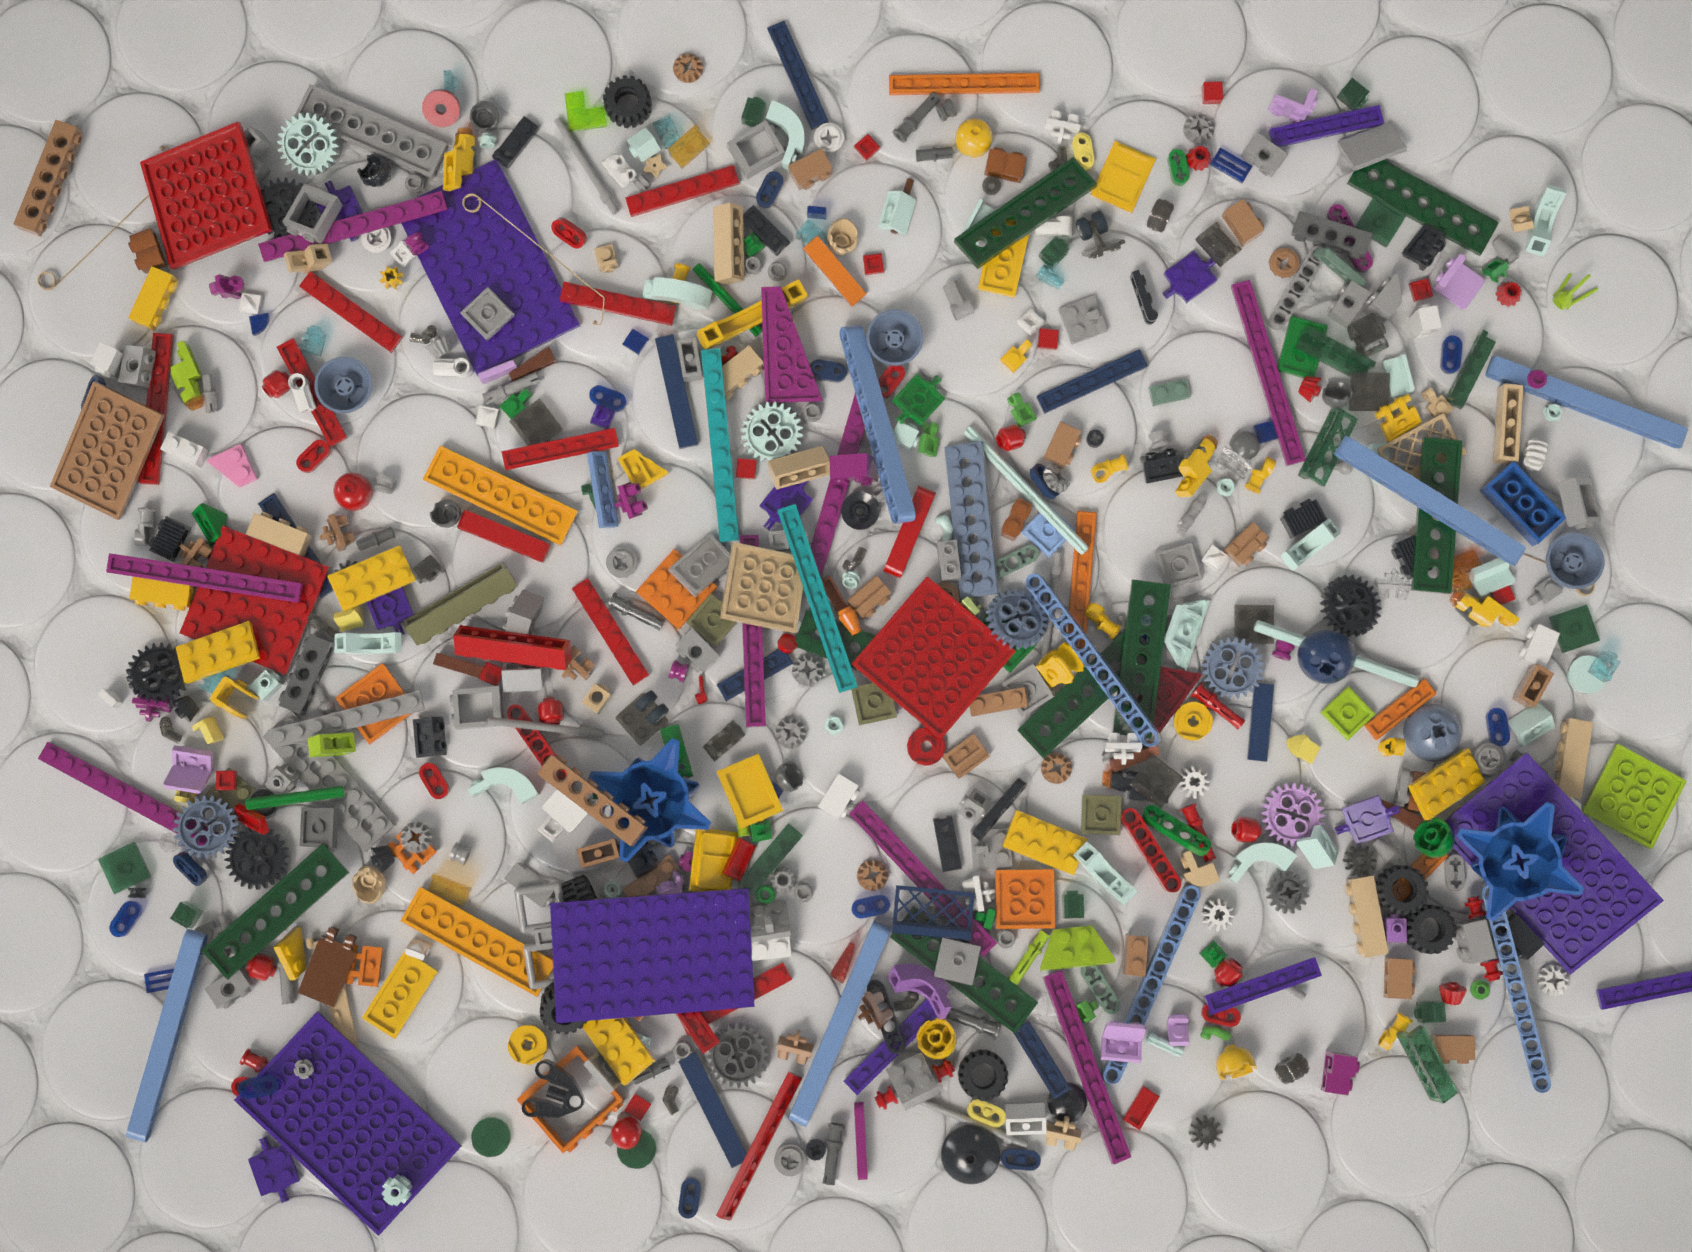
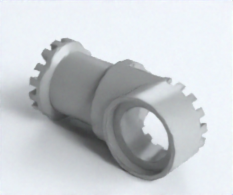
(141, 534)

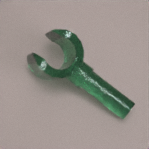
(587, 489)

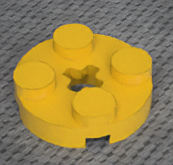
(1201, 714)
(516, 1043)

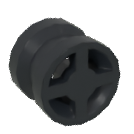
(815, 1146)

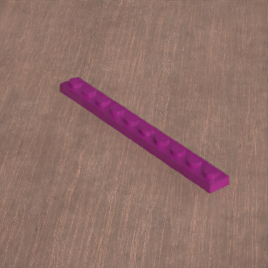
(359, 225)
(1268, 373)
(836, 492)
(204, 577)
(753, 663)
(114, 788)
(917, 872)
(1086, 1067)

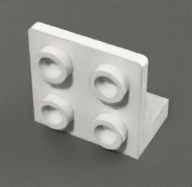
(564, 810)

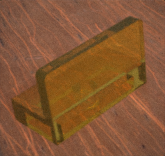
(688, 147)
(449, 889)

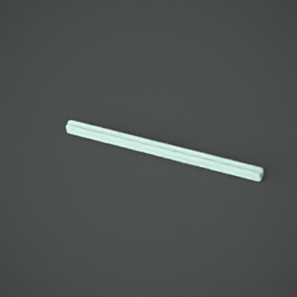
(1028, 492)
(1360, 662)

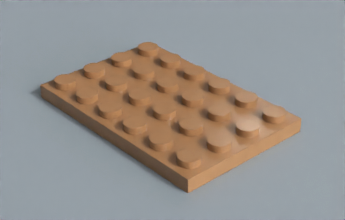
(107, 450)

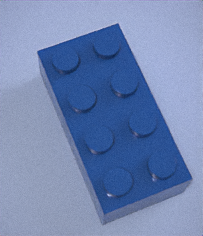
(1523, 504)

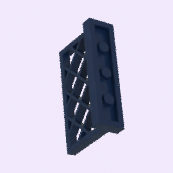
(931, 930)

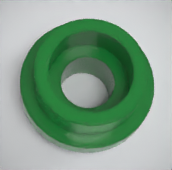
(771, 894)

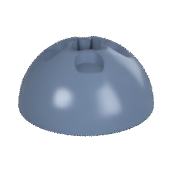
(902, 330)
(339, 376)
(1582, 555)
(1423, 727)

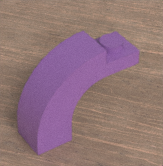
(921, 980)

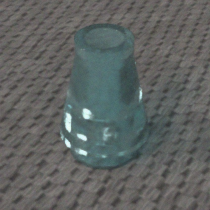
(1049, 277)

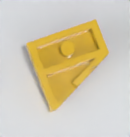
(641, 469)
(291, 953)

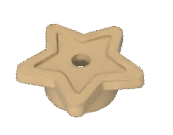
(654, 170)

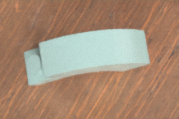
(786, 120)
(1543, 217)
(677, 291)
(1310, 544)
(368, 643)
(517, 781)
(1271, 852)
(1104, 874)

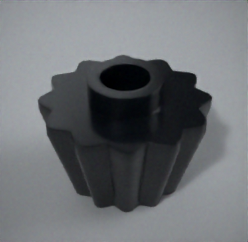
(185, 708)
(382, 857)

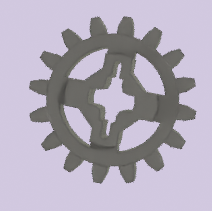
(1289, 901)

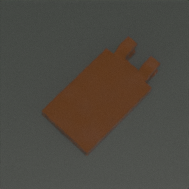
(328, 968)

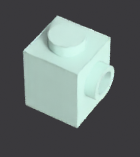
(643, 145)
(906, 435)
(266, 685)

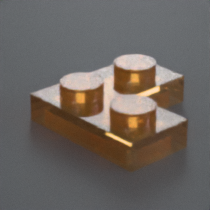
(1463, 564)

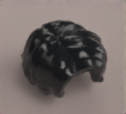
(376, 171)

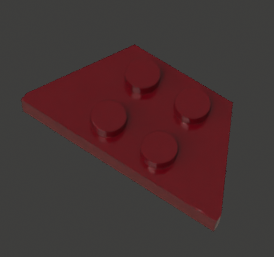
(1172, 690)

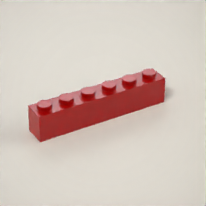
(512, 647)

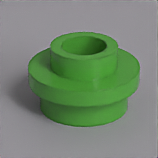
(1474, 989)

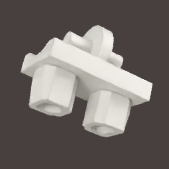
(1061, 128)
(618, 168)
(1113, 745)
(974, 885)

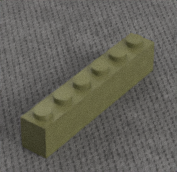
(460, 604)

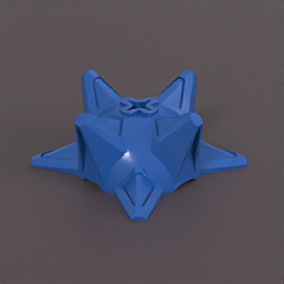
(659, 781)
(1502, 870)

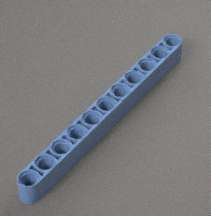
(1590, 404)
(877, 424)
(1430, 501)
(1101, 664)
(1158, 976)
(1519, 996)
(839, 1023)
(166, 1035)

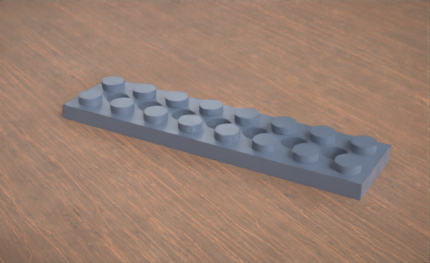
(983, 525)

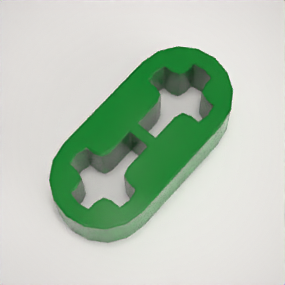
(1173, 167)

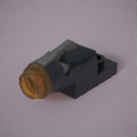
(1120, 781)

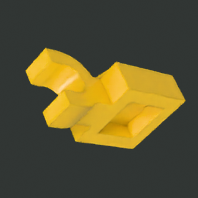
(1015, 357)

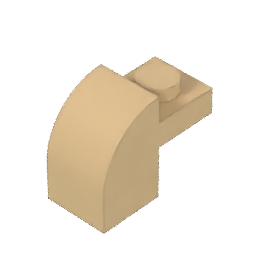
(311, 259)
(1198, 876)

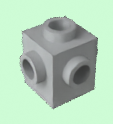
(282, 779)
(971, 808)

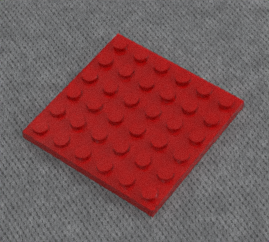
(206, 196)
(275, 622)
(933, 658)

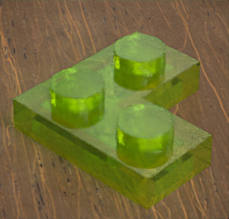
(581, 118)

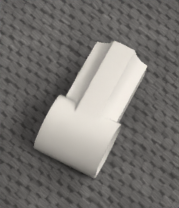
(1059, 227)
(451, 367)
(302, 394)

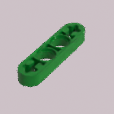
(1174, 833)

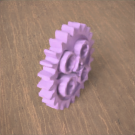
(1297, 797)

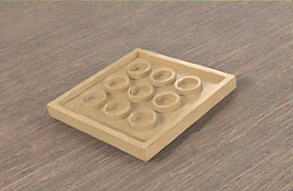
(762, 588)

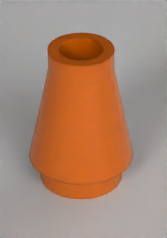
(850, 620)

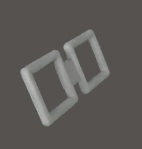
(541, 930)

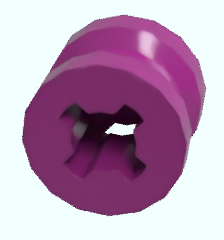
(416, 243)
(1283, 650)
(678, 671)

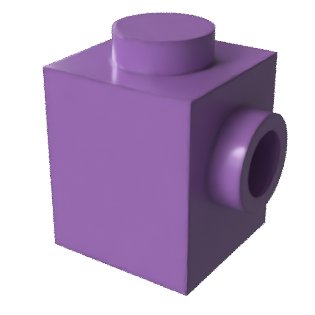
(1395, 928)

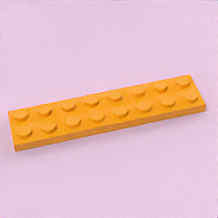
(500, 495)
(474, 939)

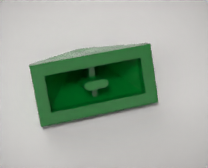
(210, 521)

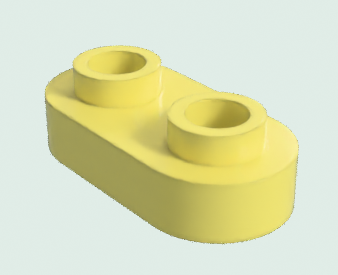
(1083, 150)
(986, 1113)

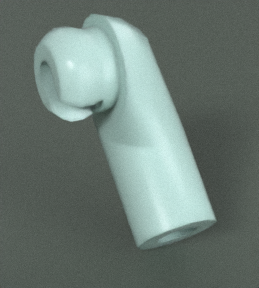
(946, 524)

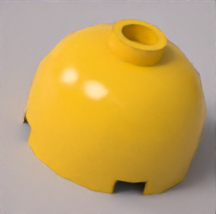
(973, 137)
(937, 1038)
(1234, 1062)

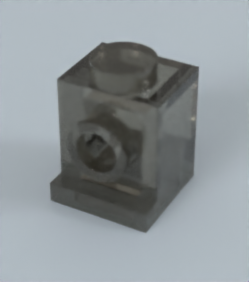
(427, 570)

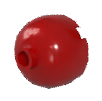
(353, 491)

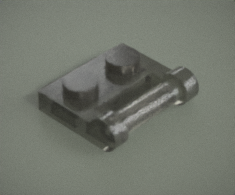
(1218, 245)

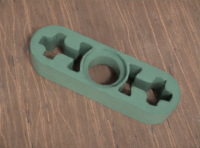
(1027, 560)
(1104, 1003)

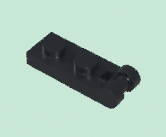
(516, 142)
(764, 230)
(1144, 299)
(947, 844)

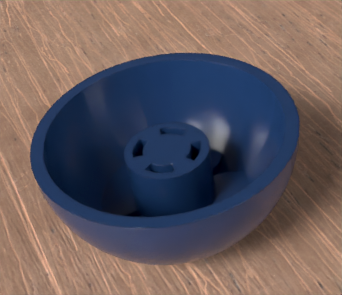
(1329, 649)

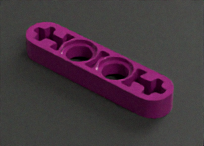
(1344, 215)
(860, 1140)

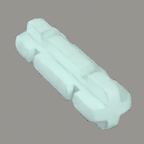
(1163, 1044)

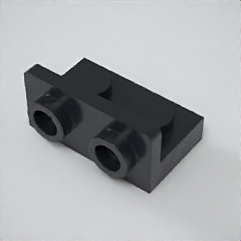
(1425, 246)
(1161, 465)
(429, 737)
(643, 861)

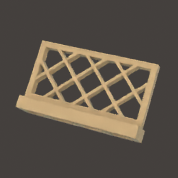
(1415, 471)

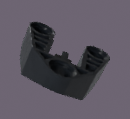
(559, 1077)

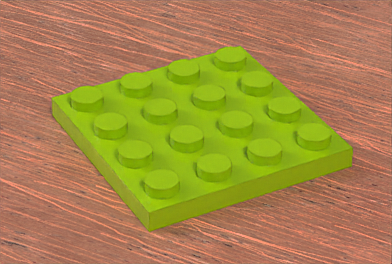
(1633, 796)

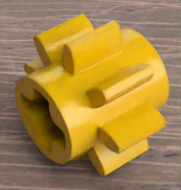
(392, 282)

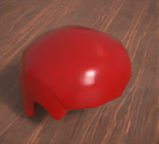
(626, 1132)

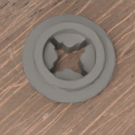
(1193, 135)
(1052, 475)
(621, 553)
(814, 676)
(781, 735)
(1495, 753)
(425, 838)
(794, 1168)

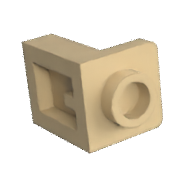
(1520, 219)
(606, 258)

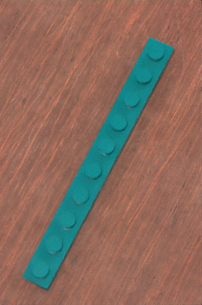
(720, 445)
(817, 598)

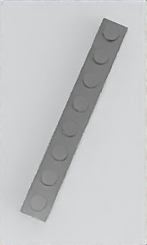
(346, 719)

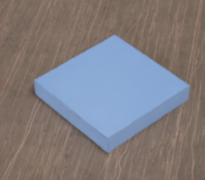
(1044, 534)

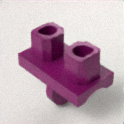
(227, 286)
(628, 500)
(151, 707)

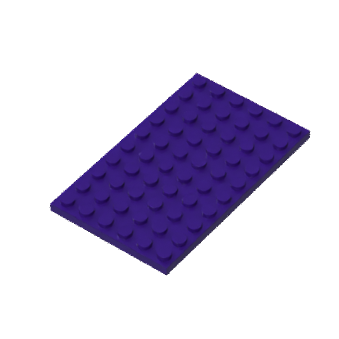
(487, 251)
(1613, 890)
(652, 955)
(349, 1123)

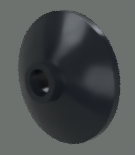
(857, 501)
(1077, 1107)

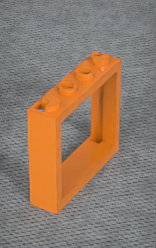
(586, 1130)

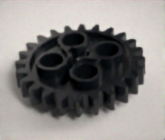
(277, 215)
(1354, 622)
(152, 658)
(274, 862)

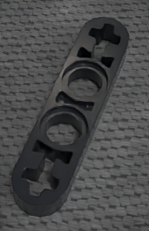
(999, 809)
(899, 1038)

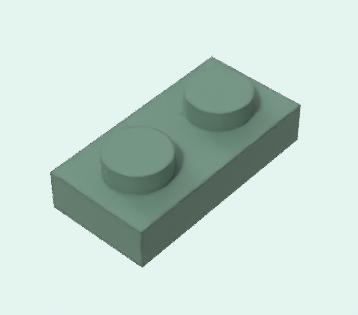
(1169, 392)

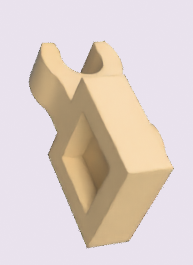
(1436, 405)

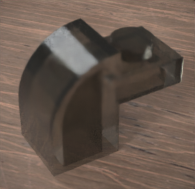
(724, 740)

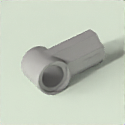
(959, 304)

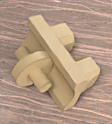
(1064, 1131)

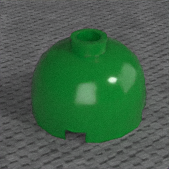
(1434, 838)

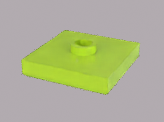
(1347, 713)

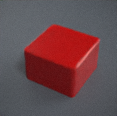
(1212, 92)

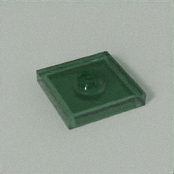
(1381, 220)
(1575, 628)
(124, 868)

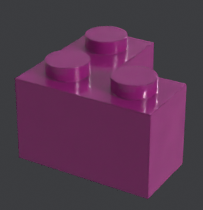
(853, 467)
(1338, 1072)

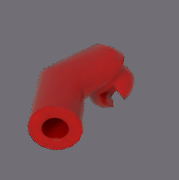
(731, 352)

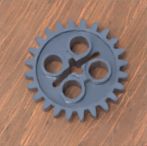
(1022, 633)
(1249, 673)
(214, 842)

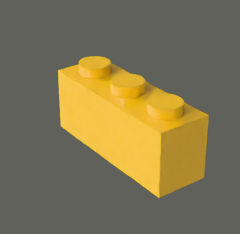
(153, 298)
(161, 593)

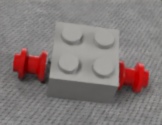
(1475, 940)
(913, 1082)

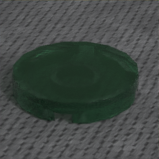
(491, 1137)
(641, 1154)

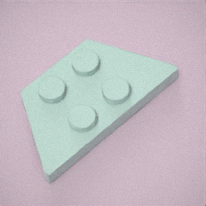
(1184, 630)

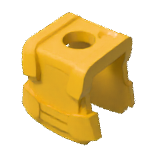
(1058, 665)
(220, 696)

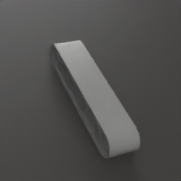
(1293, 295)

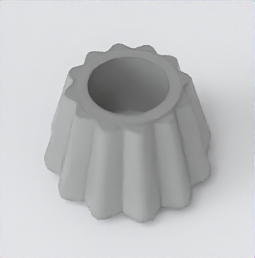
(439, 346)
(790, 879)

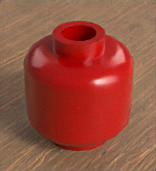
(276, 384)
(1010, 437)
(550, 711)
(1246, 829)
(261, 967)
(1228, 972)

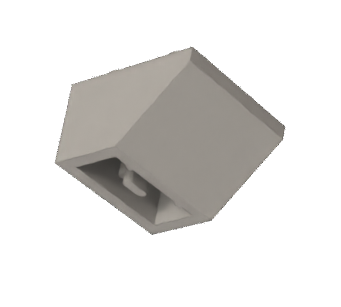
(1386, 300)

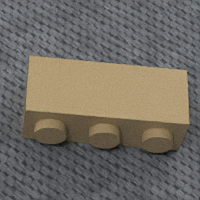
(740, 369)
(799, 467)
(279, 533)

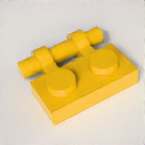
(1401, 422)

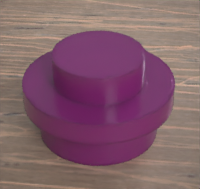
(1536, 379)

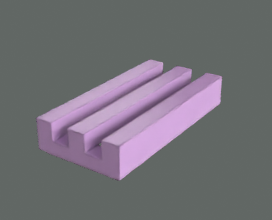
(497, 371)

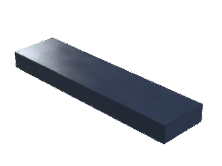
(772, 664)
(1260, 722)
(1042, 1060)

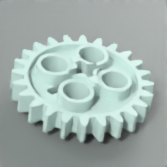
(297, 130)
(786, 422)

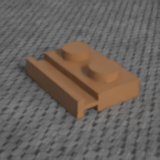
(966, 756)

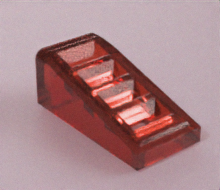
(841, 967)

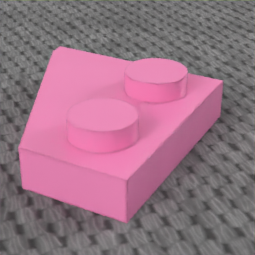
(234, 465)

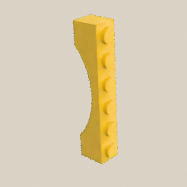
(731, 326)

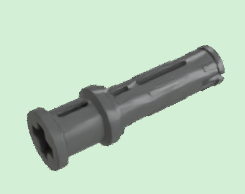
(911, 123)
(627, 607)
(980, 1024)
(834, 1144)

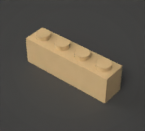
(728, 243)
(1508, 424)
(1572, 756)
(1367, 916)

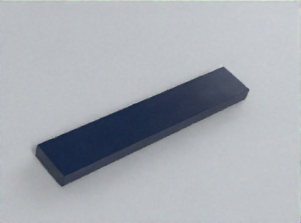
(797, 75)
(1091, 381)
(676, 391)
(273, 506)
(713, 1109)

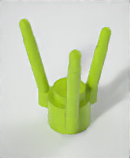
(1563, 299)

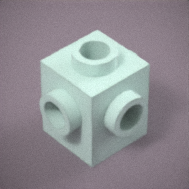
(400, 1183)

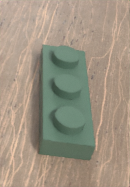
(1339, 266)

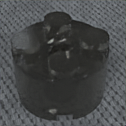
(1368, 335)

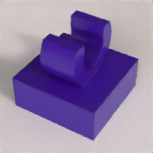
(602, 417)

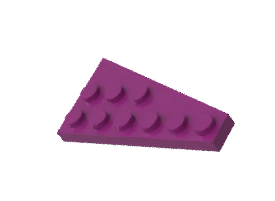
(785, 362)

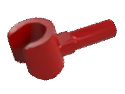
(701, 697)

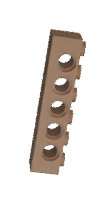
(45, 168)
(550, 772)

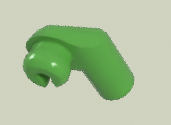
(1207, 1031)

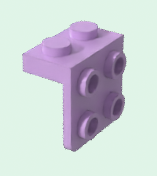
(1294, 111)
(1458, 283)
(190, 769)
(1122, 1042)

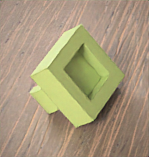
(970, 606)

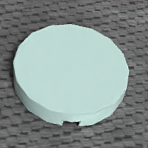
(1581, 679)

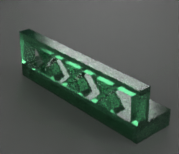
(1332, 352)
(1470, 370)
(1321, 446)
(770, 859)
(1427, 1064)

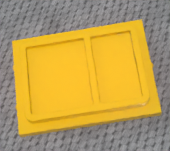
(1123, 176)
(749, 791)
(709, 859)

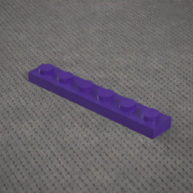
(1326, 126)
(1262, 985)
(1644, 990)
(881, 1056)

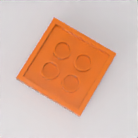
(669, 595)
(371, 688)
(1025, 899)

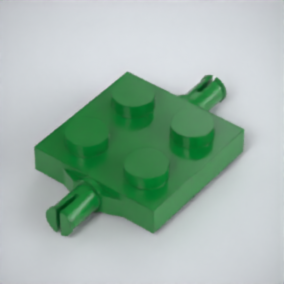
(918, 399)

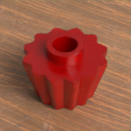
(1195, 163)
(1504, 298)
(1310, 388)
(1452, 993)

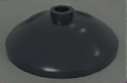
(970, 1141)

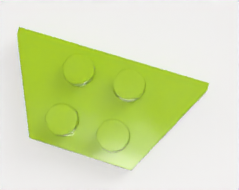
(1075, 948)

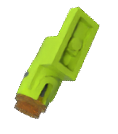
(186, 377)

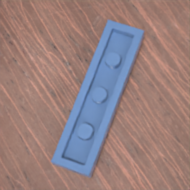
(602, 489)

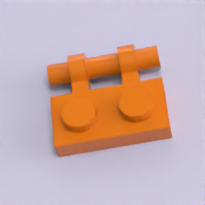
(408, 864)
(369, 966)

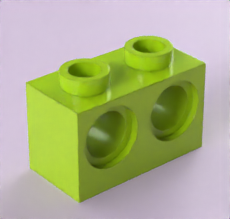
(331, 744)

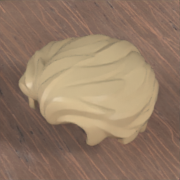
(842, 236)
(369, 884)

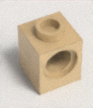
(588, 699)

